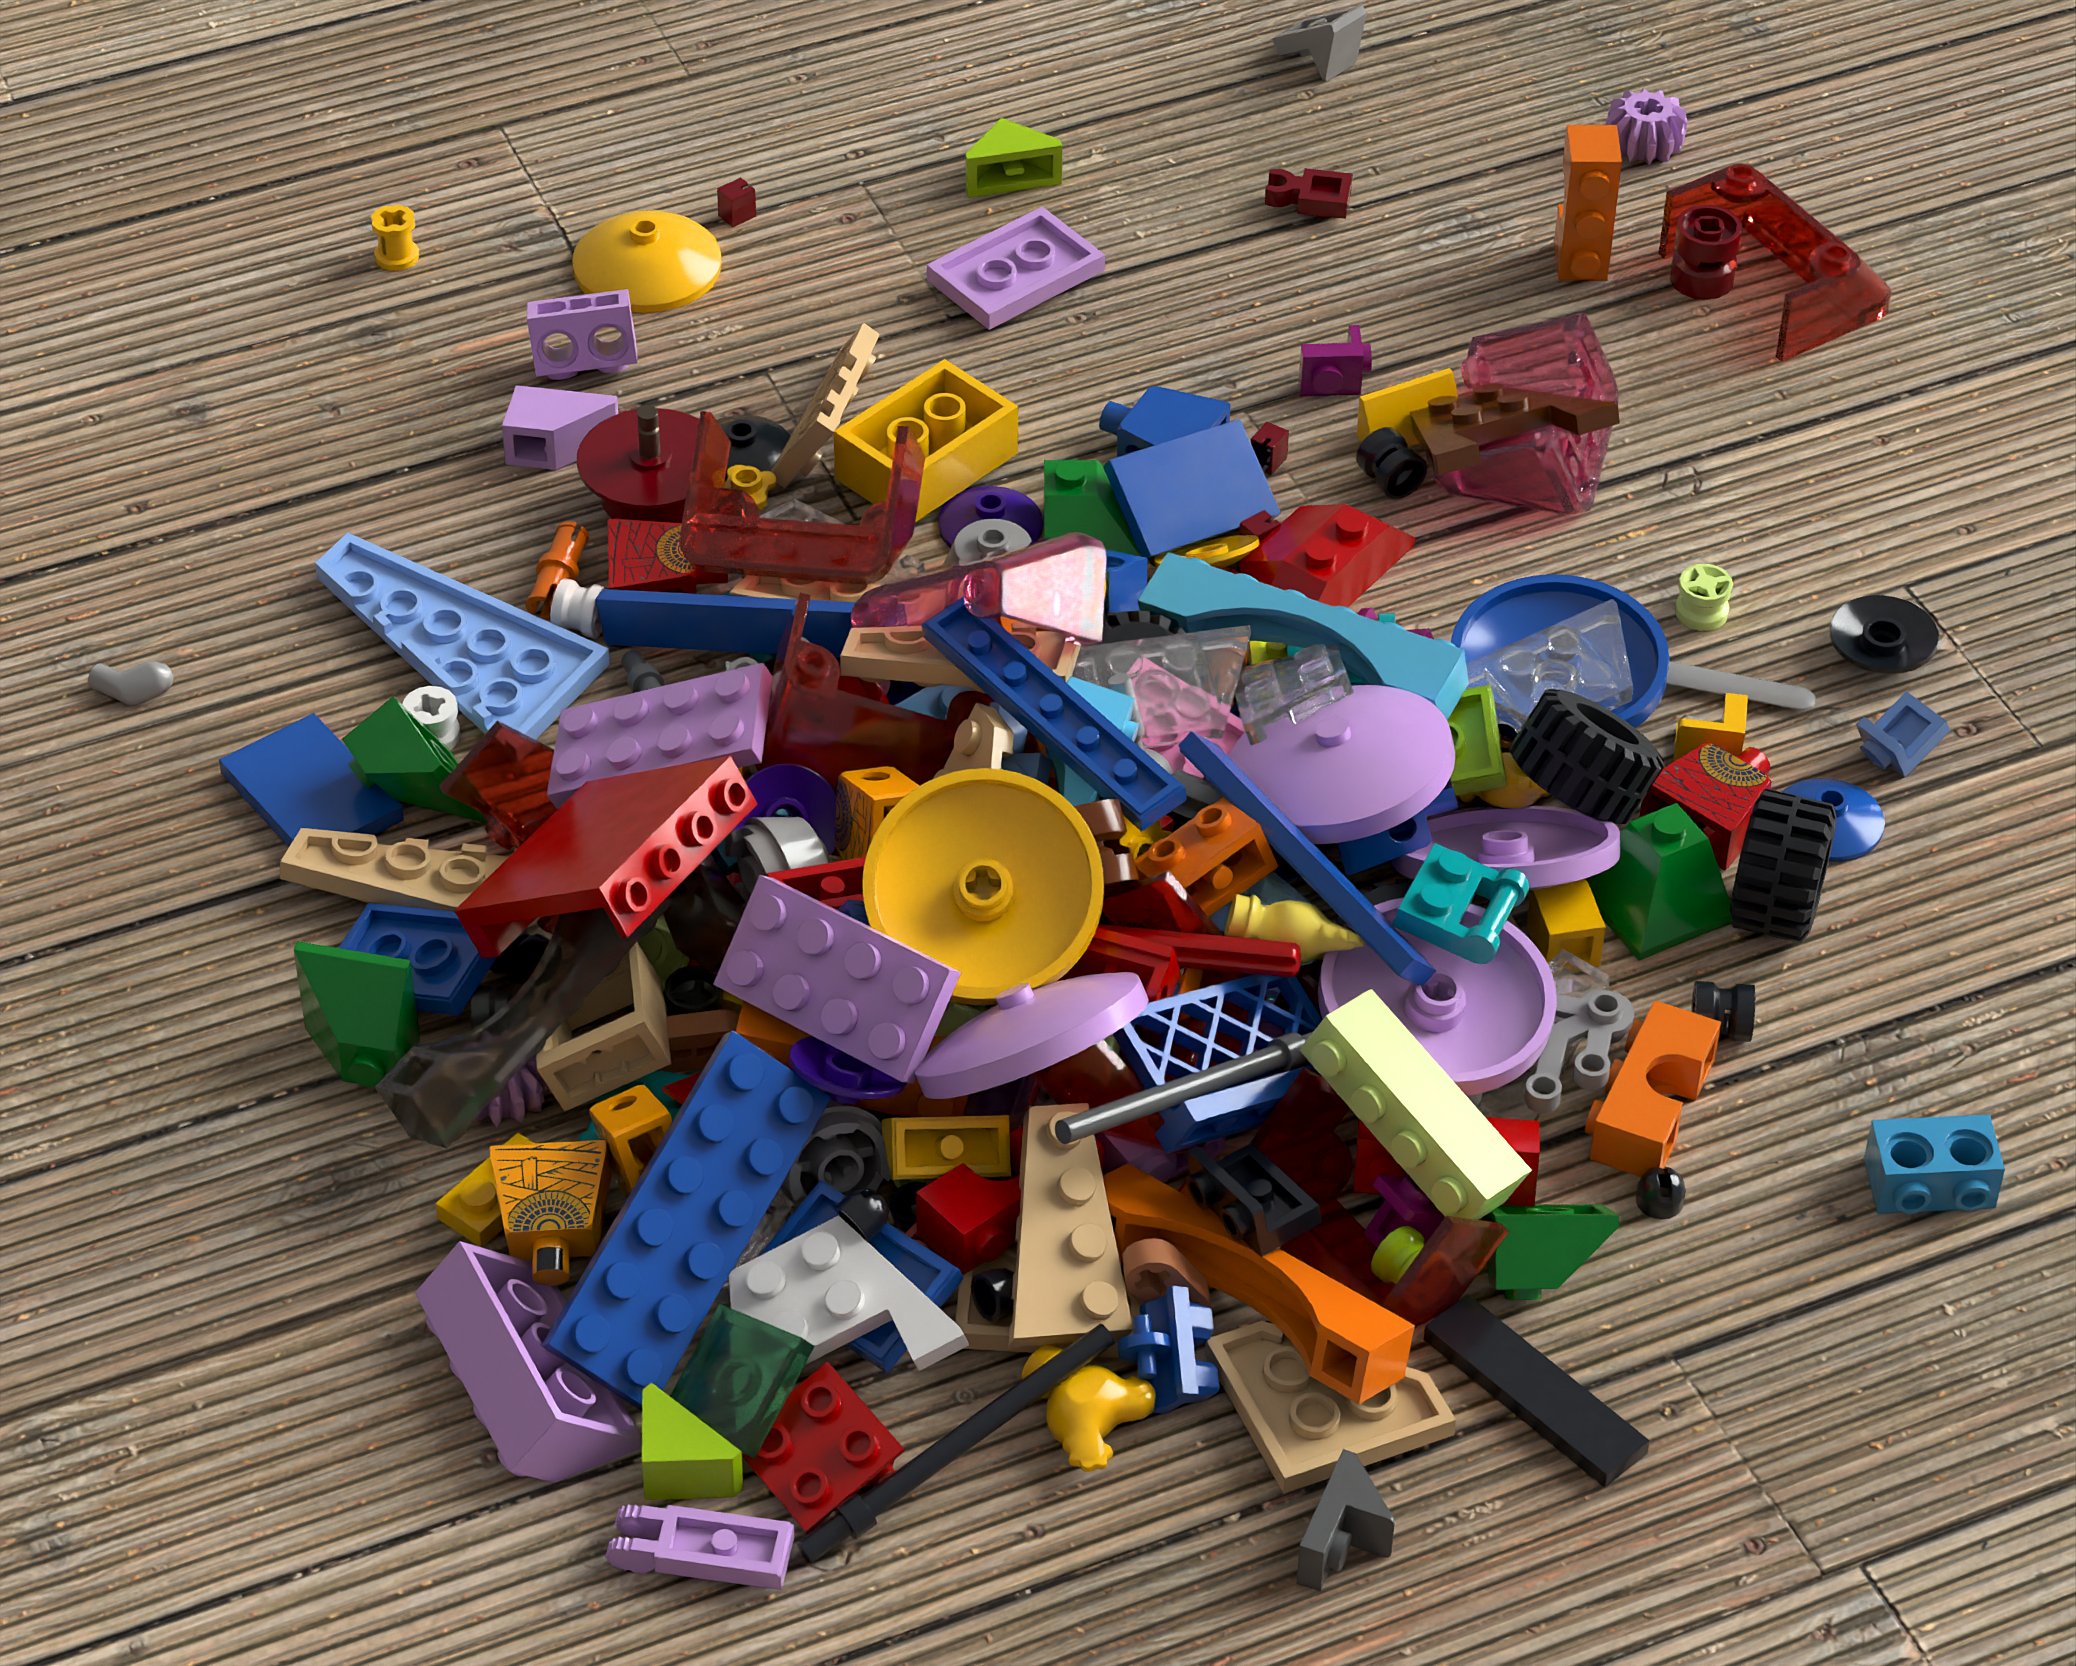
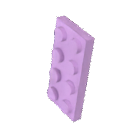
(662, 729)
(837, 978)

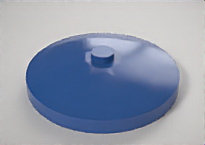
(1540, 601)

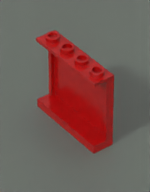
(612, 848)

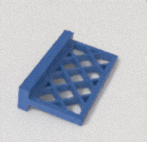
(1239, 1105)

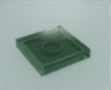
(741, 1377)

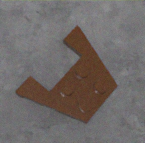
(1456, 426)

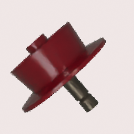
(640, 463)

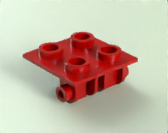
(823, 1448)

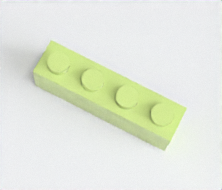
(1414, 1108)

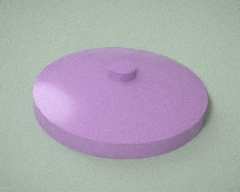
(1353, 763)
(1540, 841)
(1471, 1017)
(1030, 1032)

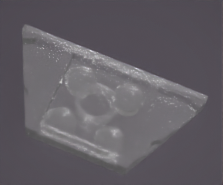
(1573, 656)
(1176, 679)
(1290, 688)

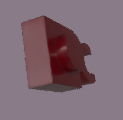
(1316, 193)

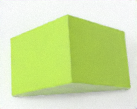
(1012, 160)
(684, 1454)

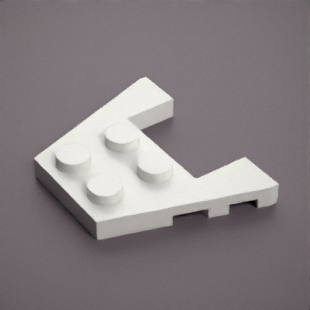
(838, 1288)

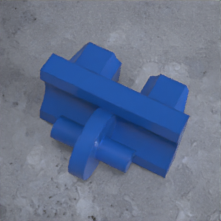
(1165, 1349)

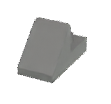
(1329, 38)

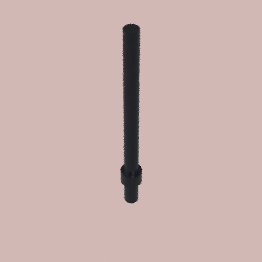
(858, 1513)

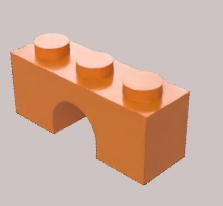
(1590, 202)
(1665, 1055)

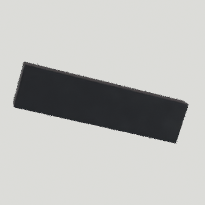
(1536, 1390)

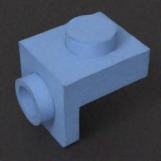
(1902, 735)

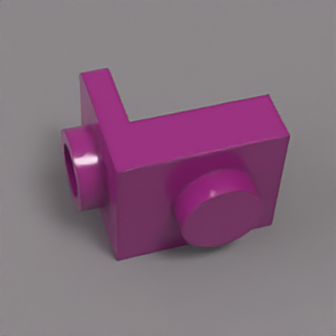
(1335, 367)
(1403, 1206)

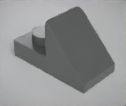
(1346, 1516)

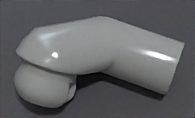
(133, 685)

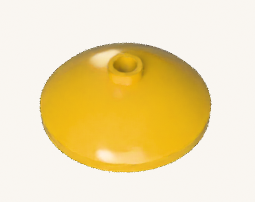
(652, 254)

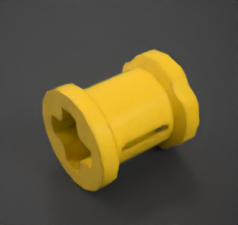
(394, 236)

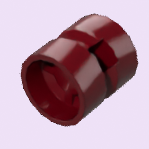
(1705, 252)

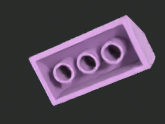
(534, 1404)

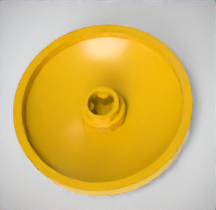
(986, 880)

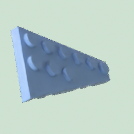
(460, 639)

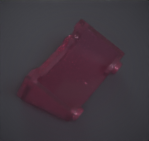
(1548, 465)
(1039, 583)

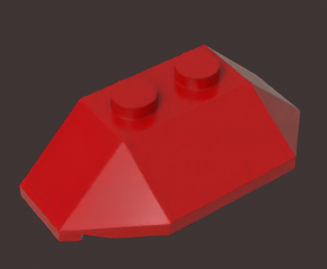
(1327, 553)

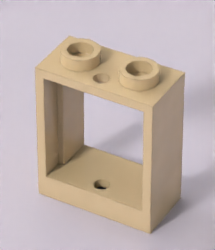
(617, 1051)

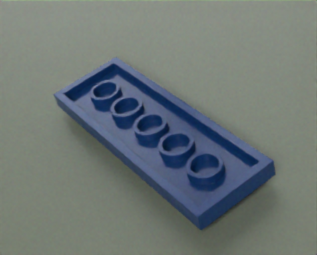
(686, 1220)

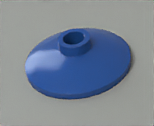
(1858, 815)

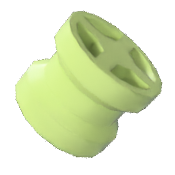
(1703, 597)

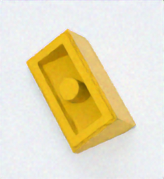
(1393, 404)
(938, 1144)

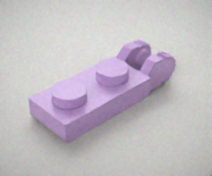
(702, 1545)

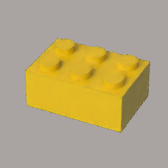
(954, 419)

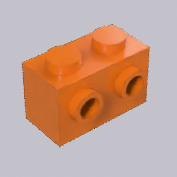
(1212, 855)

